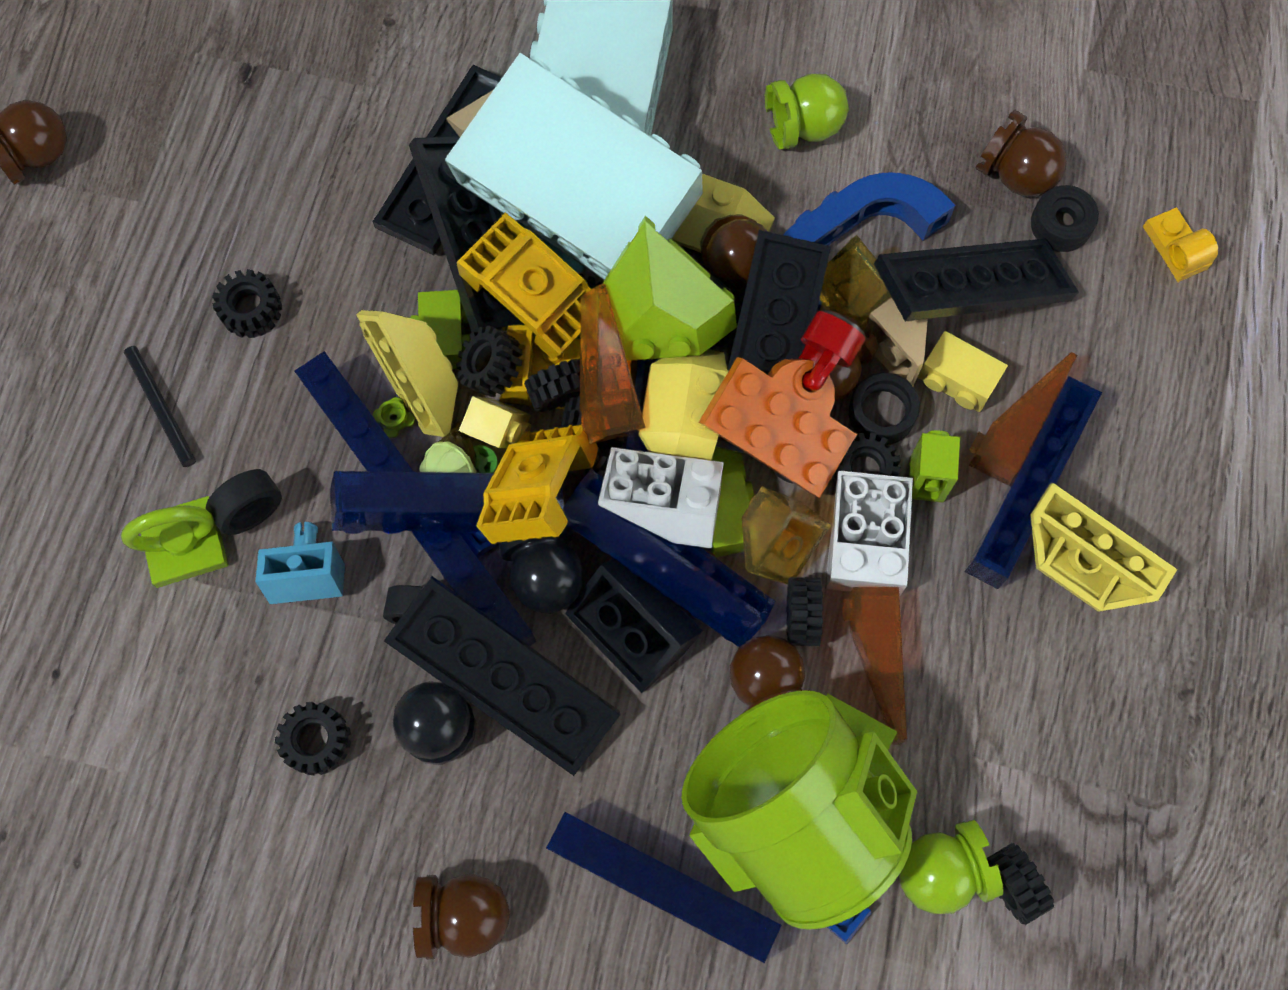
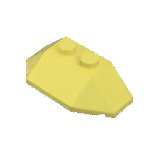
(718, 201)
(414, 367)
(675, 402)
(1094, 555)

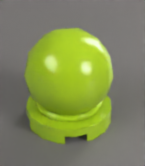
(807, 110)
(949, 870)

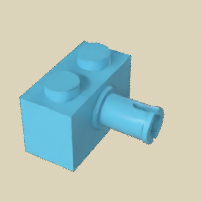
(301, 570)

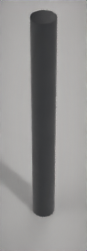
(159, 406)

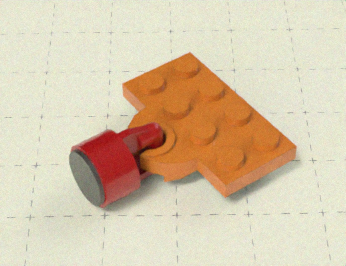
(787, 413)

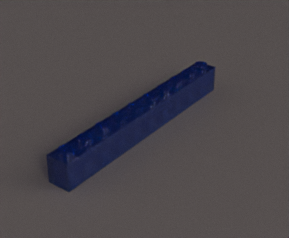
(378, 454)

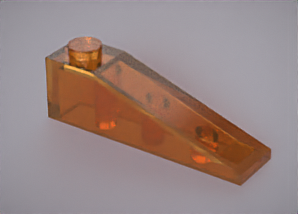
(606, 386)
(1012, 434)
(878, 640)

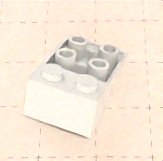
(664, 494)
(870, 532)

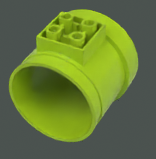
(801, 809)

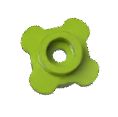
(393, 407)

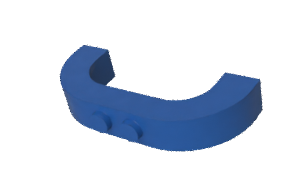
(889, 194)

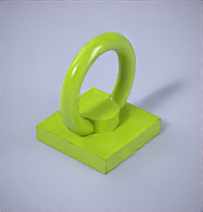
(177, 542)

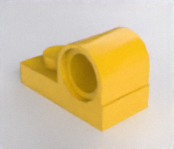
(1179, 246)

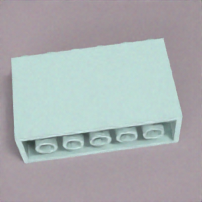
(609, 50)
(571, 166)

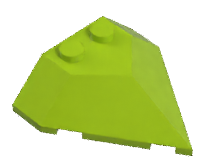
(666, 300)

